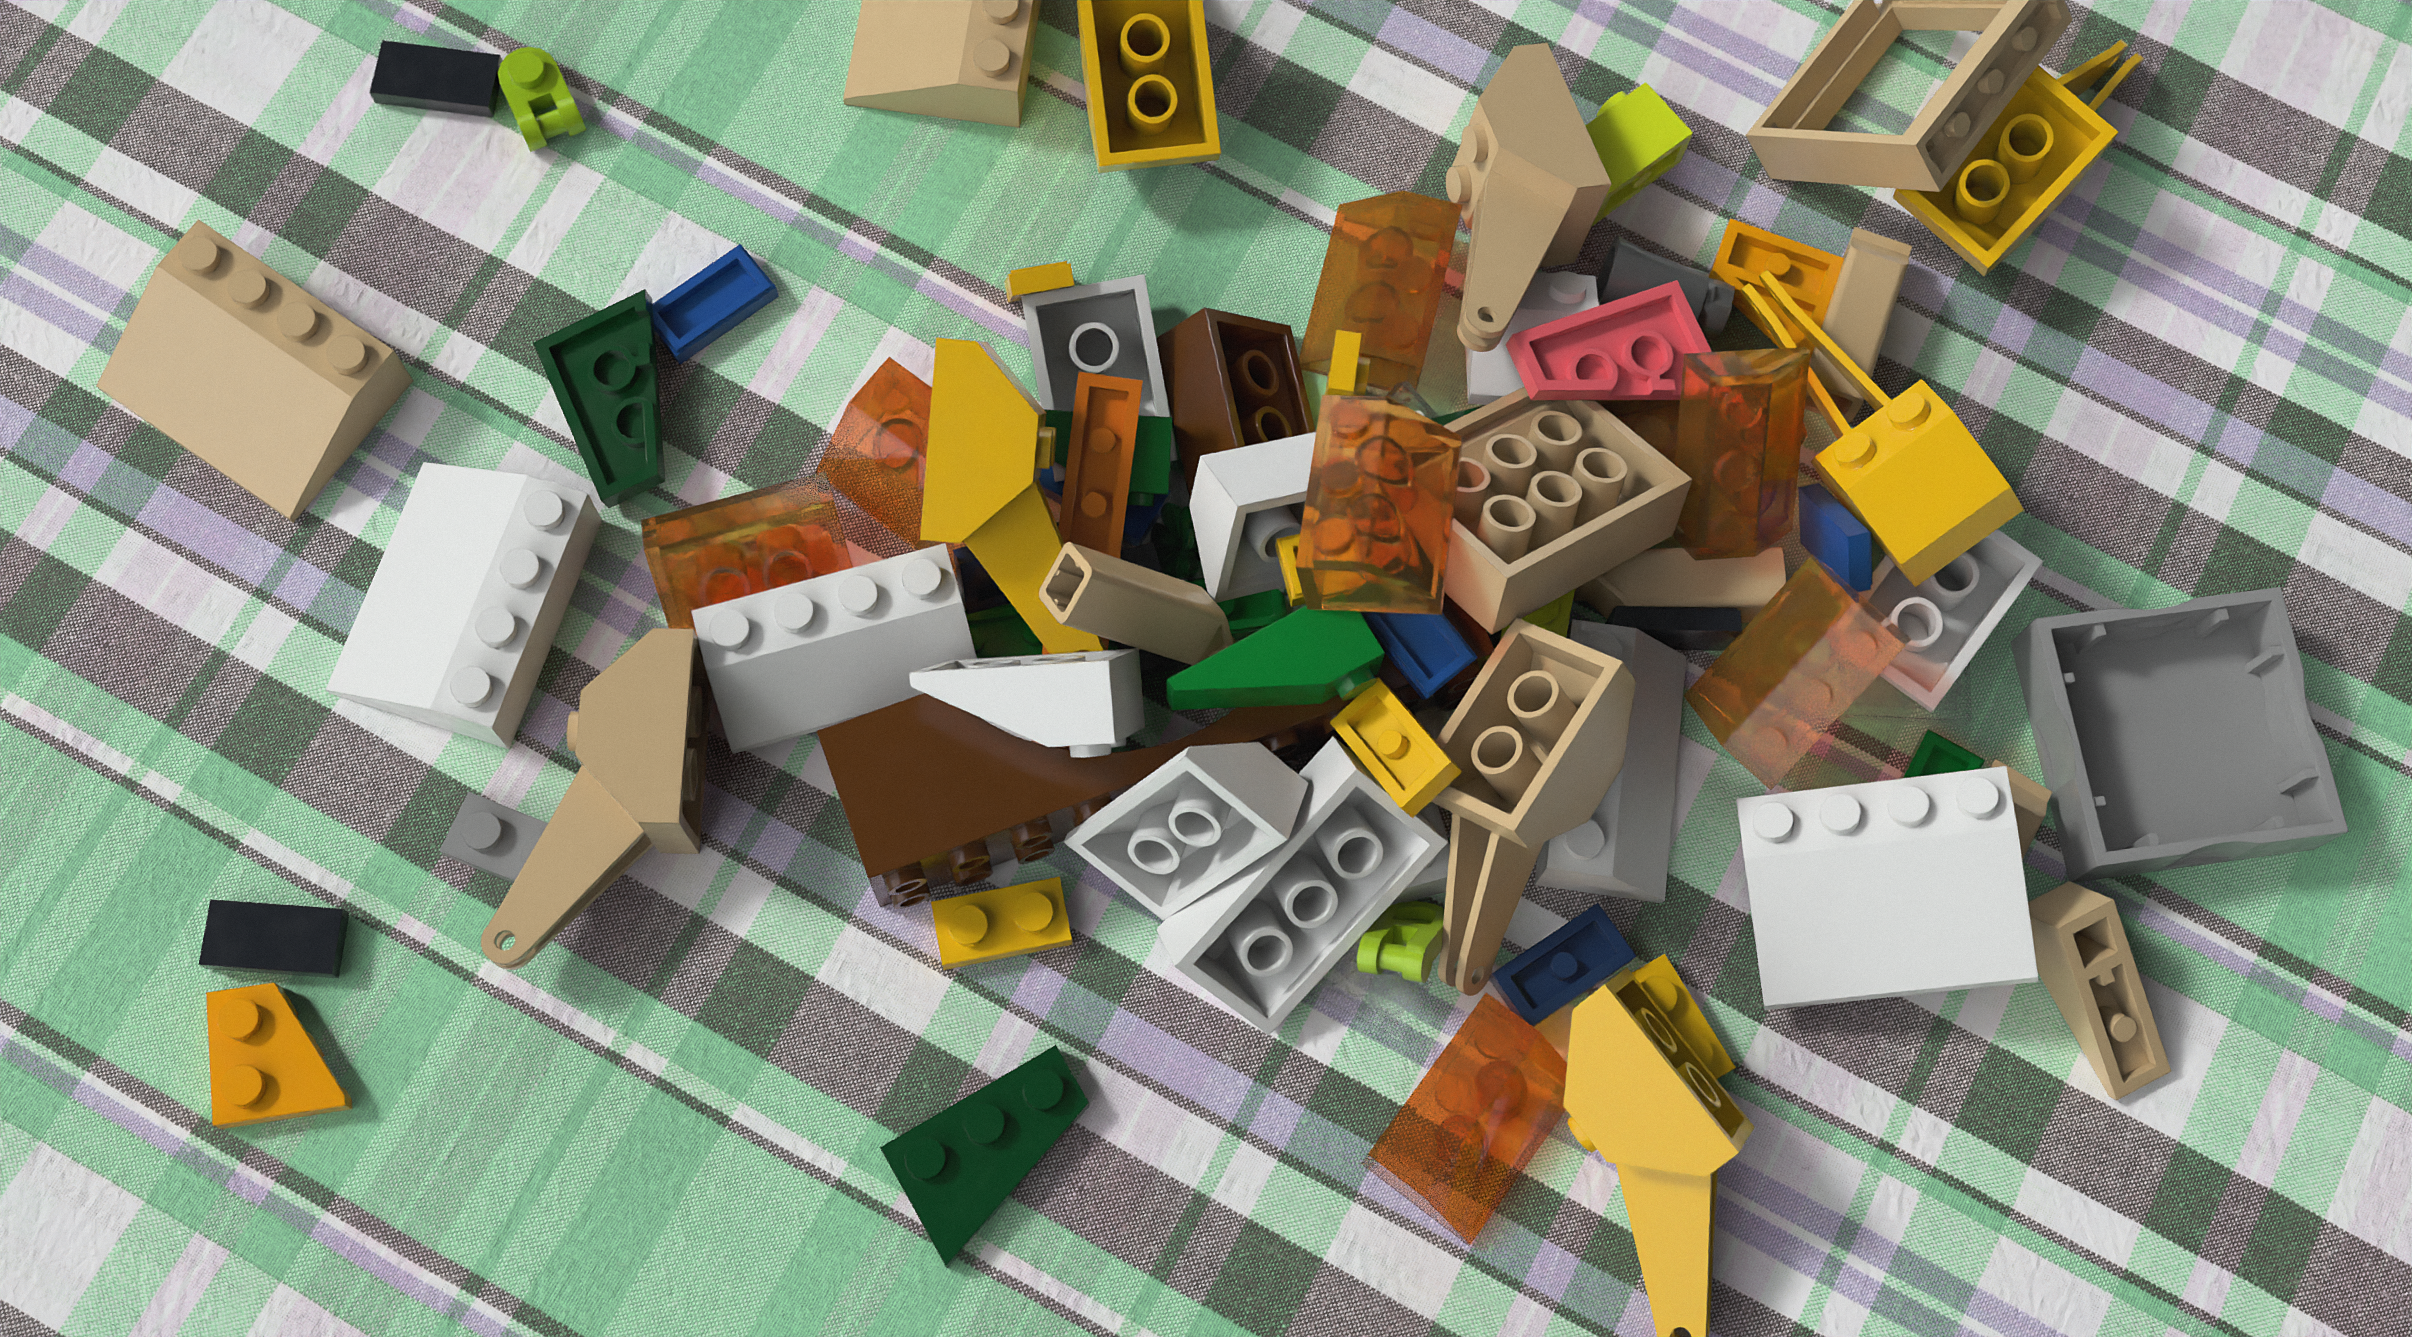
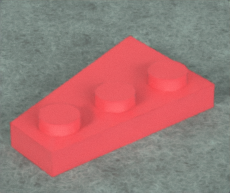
(1612, 350)

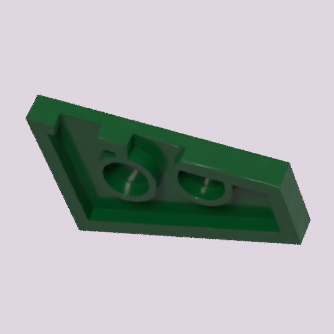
(610, 395)
(981, 1148)

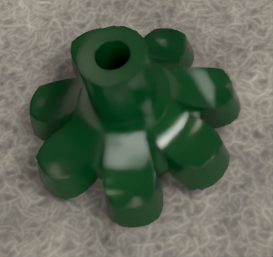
(1176, 541)

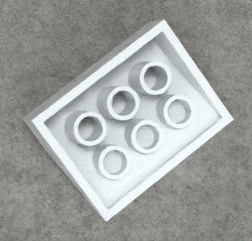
(467, 600)
(1887, 889)

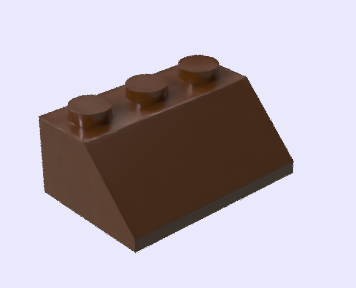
(1231, 384)

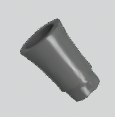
(1633, 270)

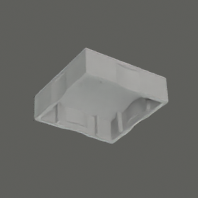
(2176, 735)

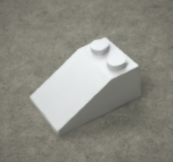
(1095, 331)
(1948, 612)
(1050, 698)

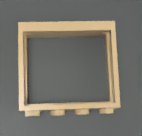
(1930, 151)

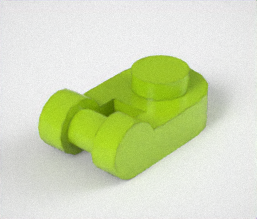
(535, 83)
(1403, 940)

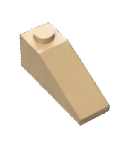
(2097, 986)

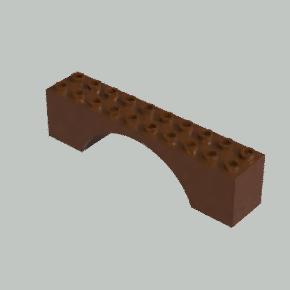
(952, 795)

